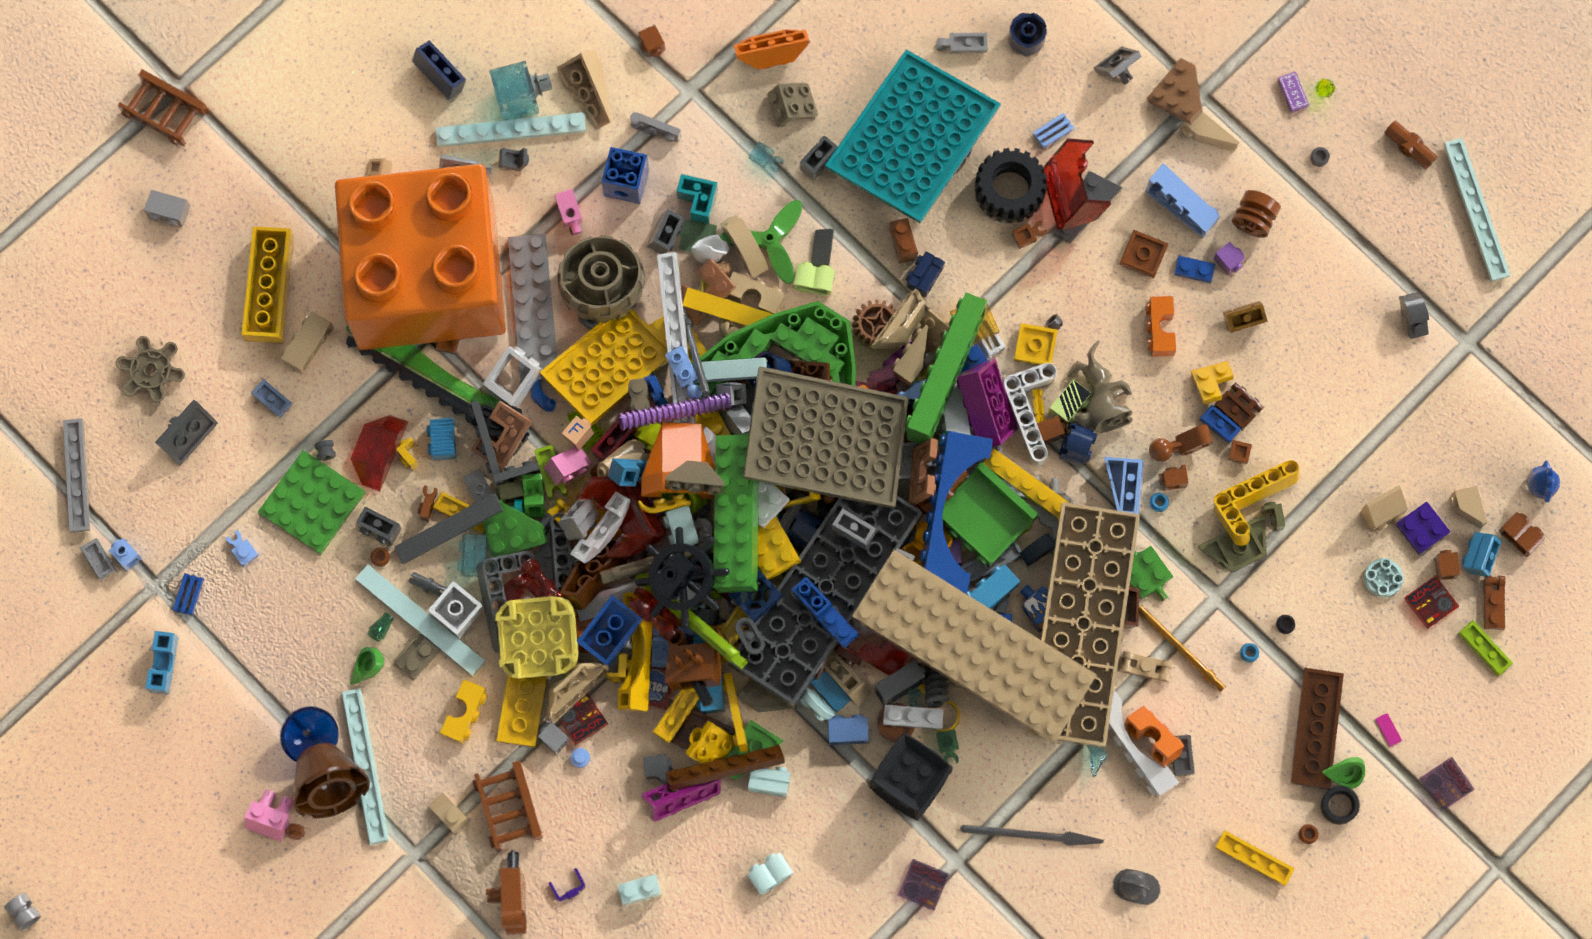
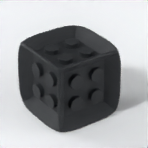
(910, 776)

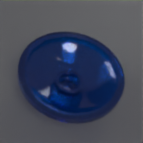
(312, 718)

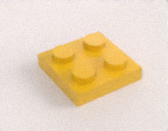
(1035, 344)

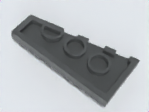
(1096, 189)

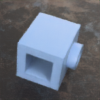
(124, 553)

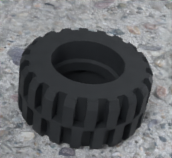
(1016, 163)

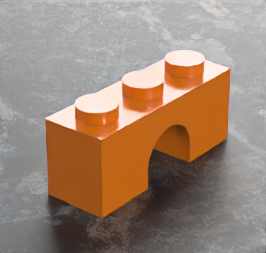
(1160, 342)
(1145, 724)

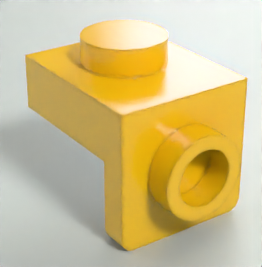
(406, 458)
(624, 665)

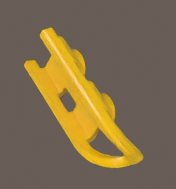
(660, 504)

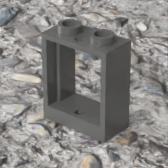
(900, 683)

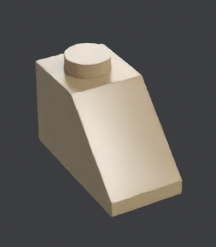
(1469, 505)
(448, 813)

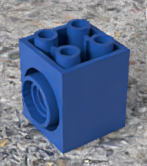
(625, 175)

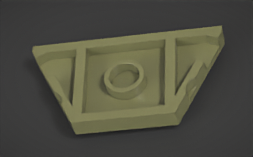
(1233, 556)

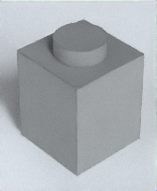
(553, 737)

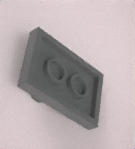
(186, 432)

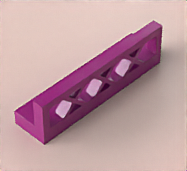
(682, 799)

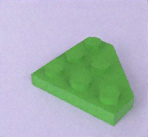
(513, 532)

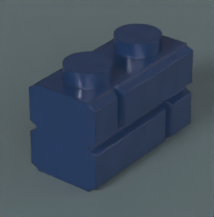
(925, 274)

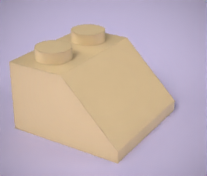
(1384, 509)

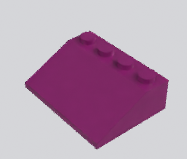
(987, 402)

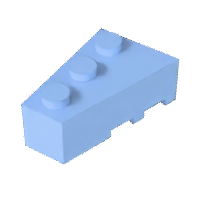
(1126, 482)

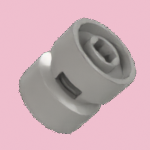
(23, 913)

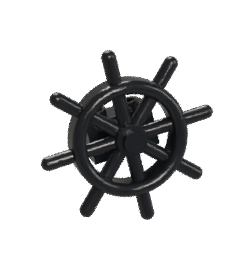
(679, 574)

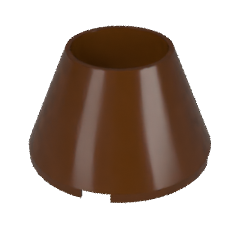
(327, 782)

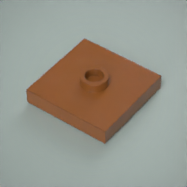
(1143, 254)

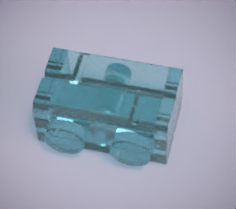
(473, 551)

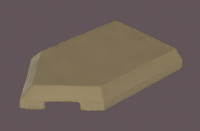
(761, 699)

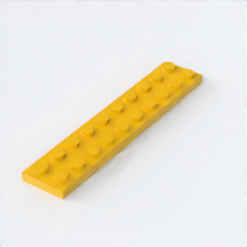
(774, 547)

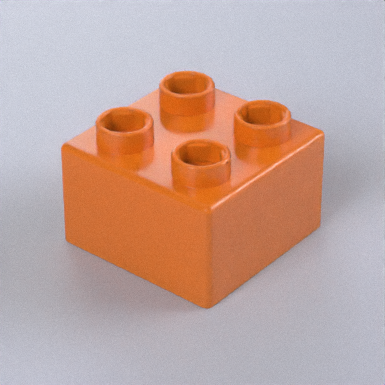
(419, 257)

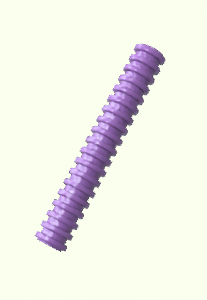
(674, 411)

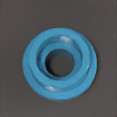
(1159, 496)
(1249, 646)

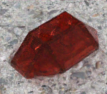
(377, 449)

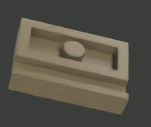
(416, 656)

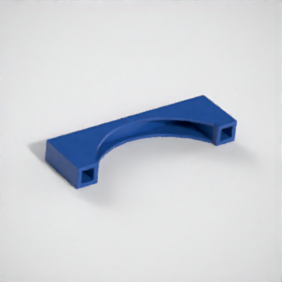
(956, 454)

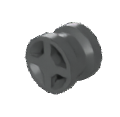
(325, 450)

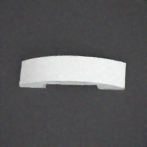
(604, 531)

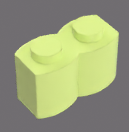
(814, 279)

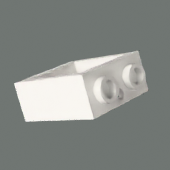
(516, 399)

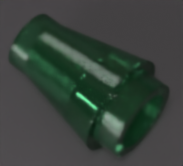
(380, 628)

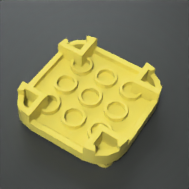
(537, 637)

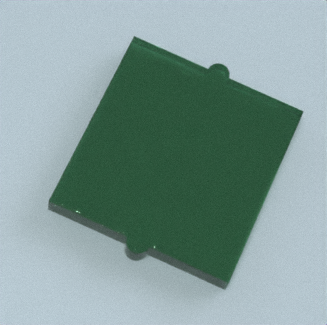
(693, 232)

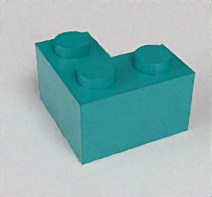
(701, 193)

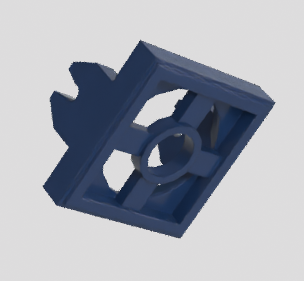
(755, 614)

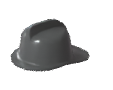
(1136, 886)

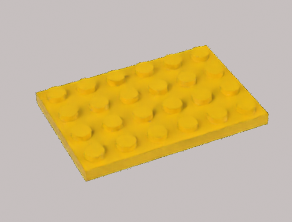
(598, 366)

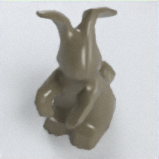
(1102, 408)

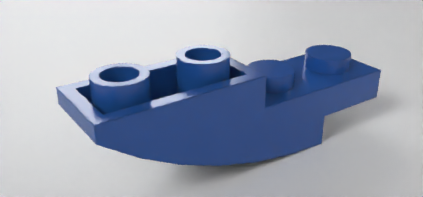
(824, 612)

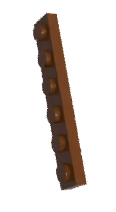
(725, 767)

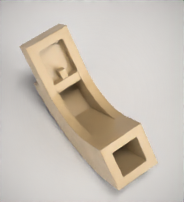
(745, 245)

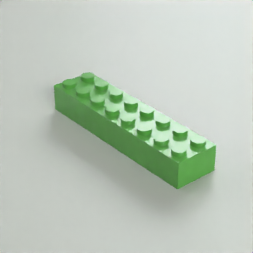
(946, 368)
(735, 518)

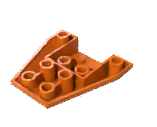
(671, 449)

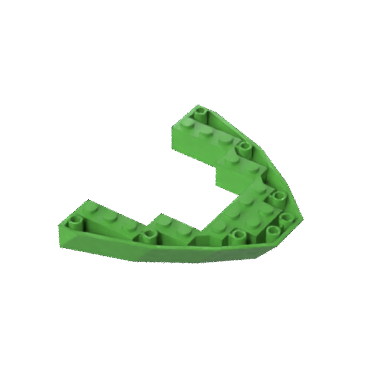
(805, 332)

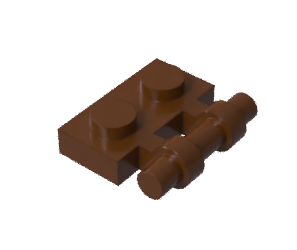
(1237, 410)

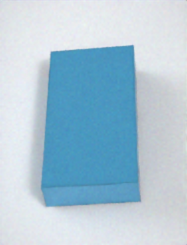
(831, 691)

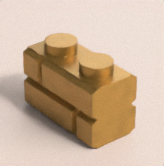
(1245, 316)

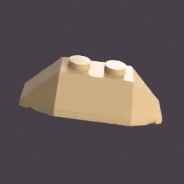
(902, 323)
(572, 687)

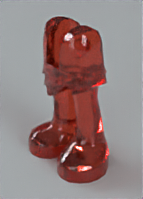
(525, 581)
(643, 606)

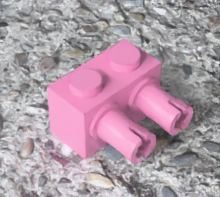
(266, 820)

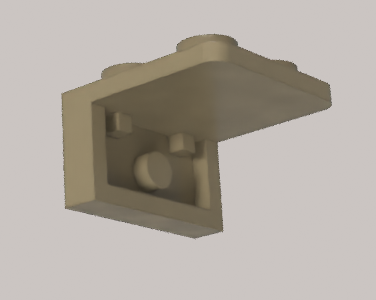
(791, 102)

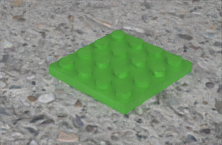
(311, 502)

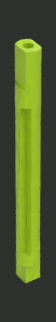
(706, 633)

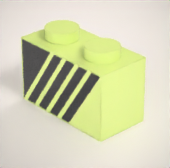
(1070, 402)

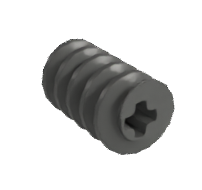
(935, 688)

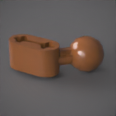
(1186, 443)

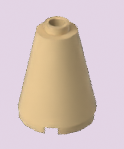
(630, 450)

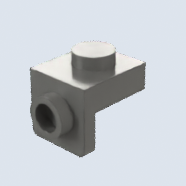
(513, 159)

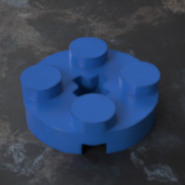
(655, 390)

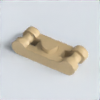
(1146, 666)

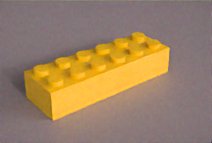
(267, 284)

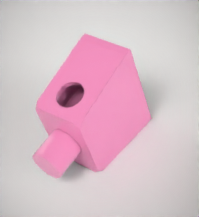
(567, 204)

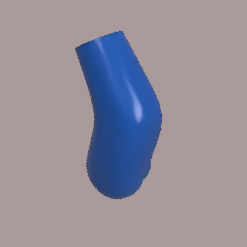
(541, 399)

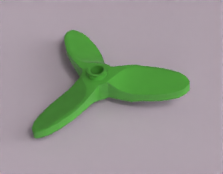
(771, 238)

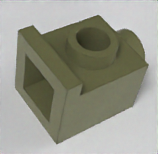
(510, 491)

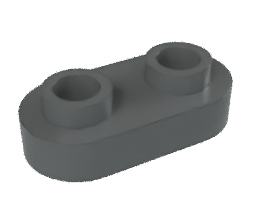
(749, 637)

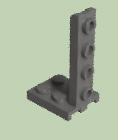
(510, 473)

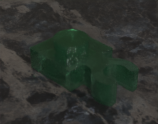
(948, 743)

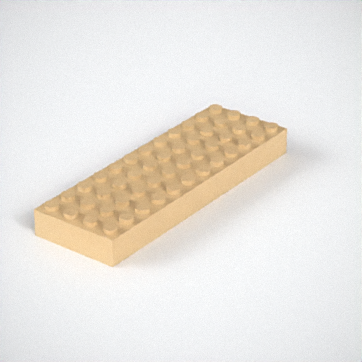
(1089, 607)
(974, 646)

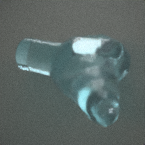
(1097, 758)

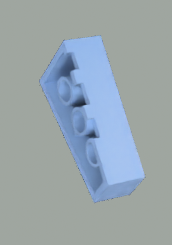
(1181, 200)

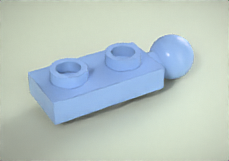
(684, 372)

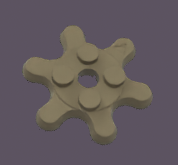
(145, 357)

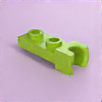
(543, 456)

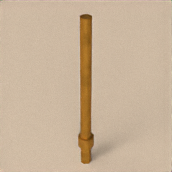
(1207, 674)

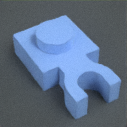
(243, 549)

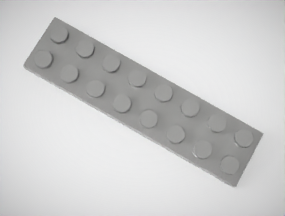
(532, 300)

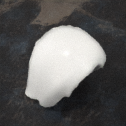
(709, 248)

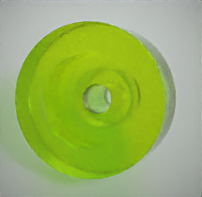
(1325, 88)

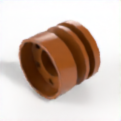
(1256, 213)

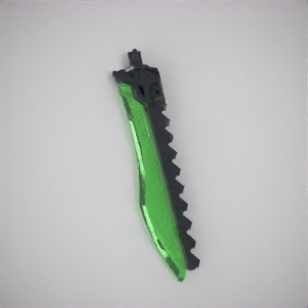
(421, 363)

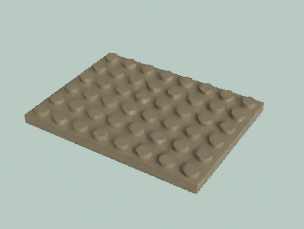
(826, 437)

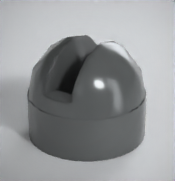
(1054, 322)

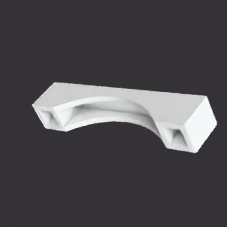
(1158, 778)

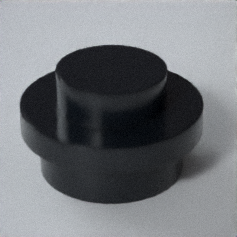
(1285, 624)

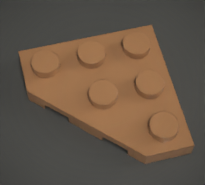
(1179, 92)

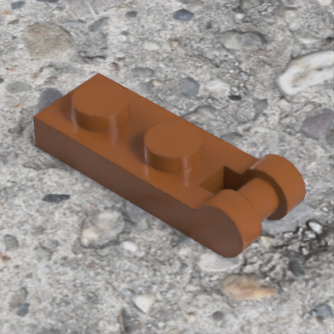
(1494, 603)

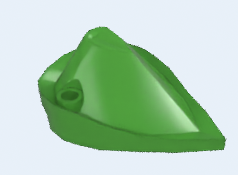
(367, 664)
(1348, 770)

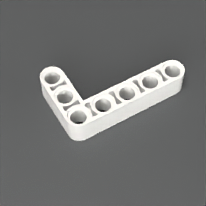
(1025, 410)

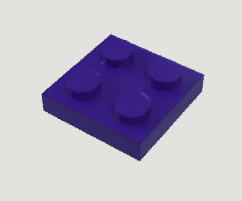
(1422, 528)

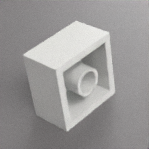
(456, 610)

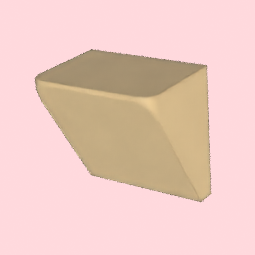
(379, 166)

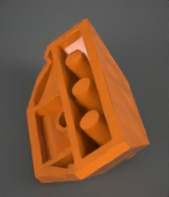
(772, 48)

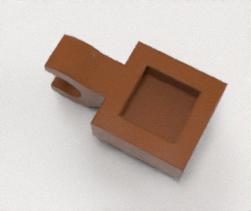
(425, 508)

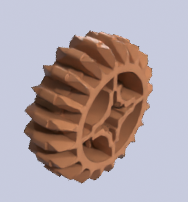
(861, 319)

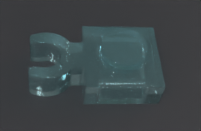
(764, 155)

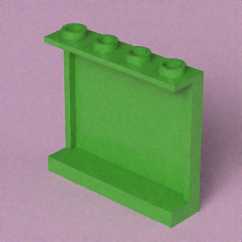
(986, 515)

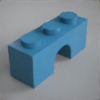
(627, 471)
(161, 674)

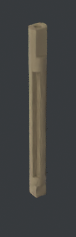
(638, 567)

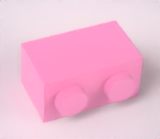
(567, 465)

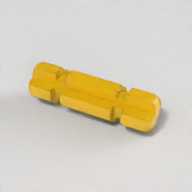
(1038, 405)

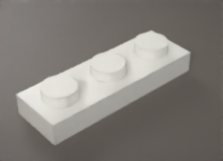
(913, 717)

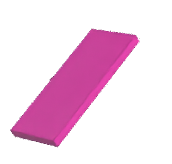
(1388, 729)

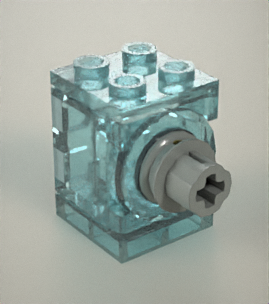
(518, 90)

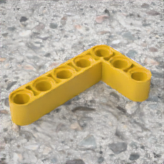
(1251, 496)

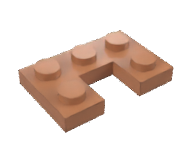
(719, 285)
(515, 429)
(921, 484)

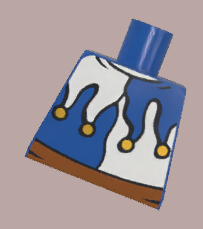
(1035, 605)

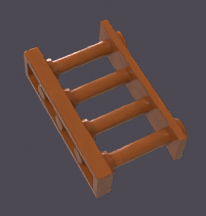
(163, 90)
(532, 829)

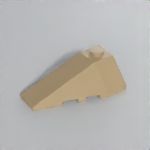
(587, 82)

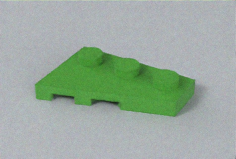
(757, 739)

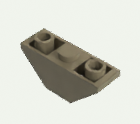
(695, 477)

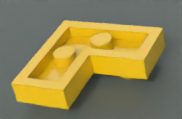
(1208, 378)

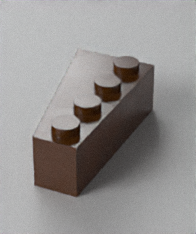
(585, 579)

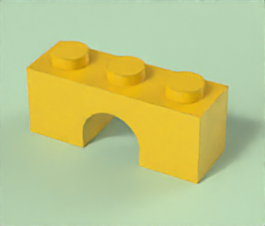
(459, 728)

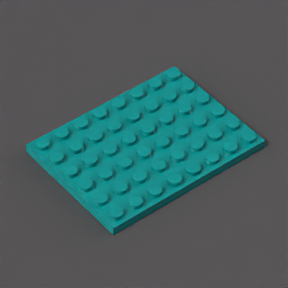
(913, 136)

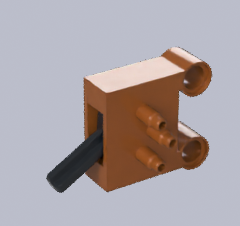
(693, 666)
(511, 896)

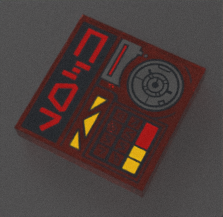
(1431, 602)
(583, 720)

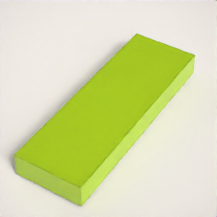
(1485, 648)

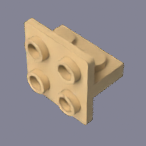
(935, 332)

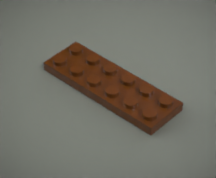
(1316, 727)

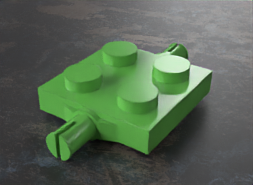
(1149, 573)

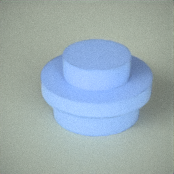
(580, 757)

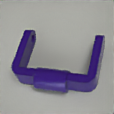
(571, 893)

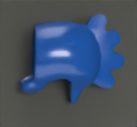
(1543, 482)

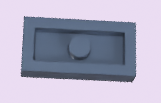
(271, 398)

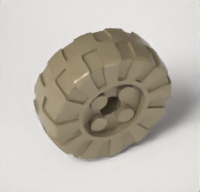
(601, 278)

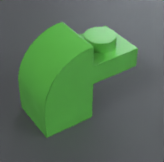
(533, 495)

